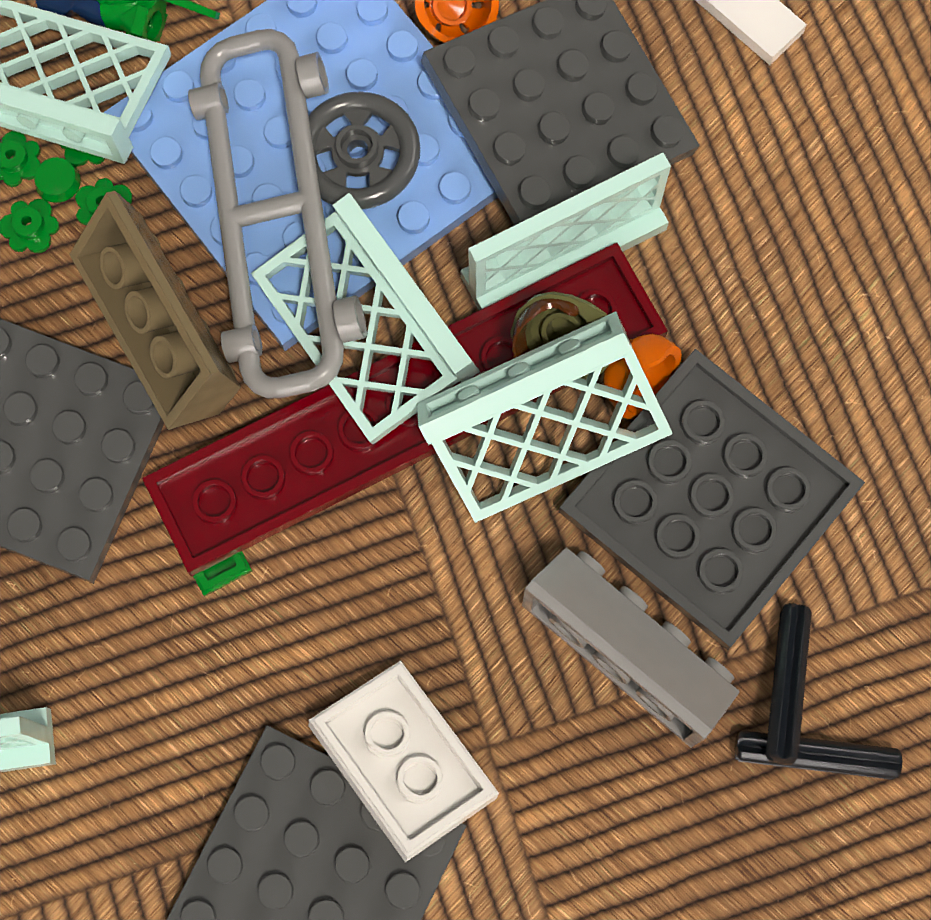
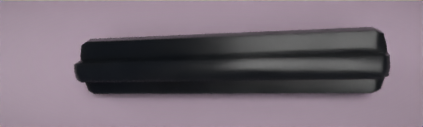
(788, 684)
(826, 756)

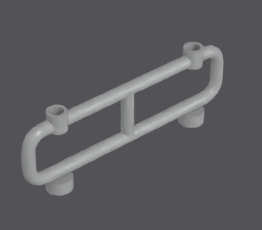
(337, 319)

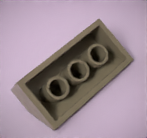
(152, 315)

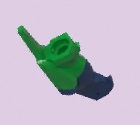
(136, 17)

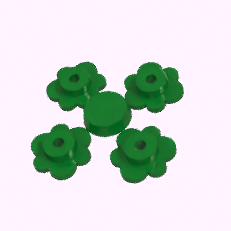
(55, 182)

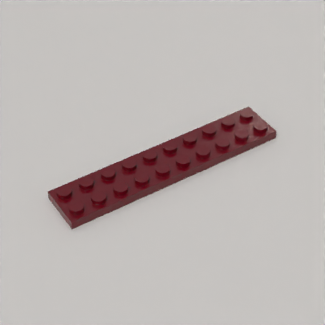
(319, 455)

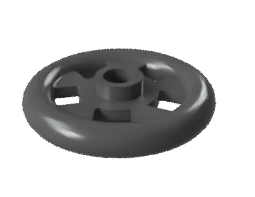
(399, 137)

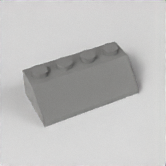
(630, 646)

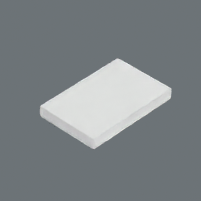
(403, 760)

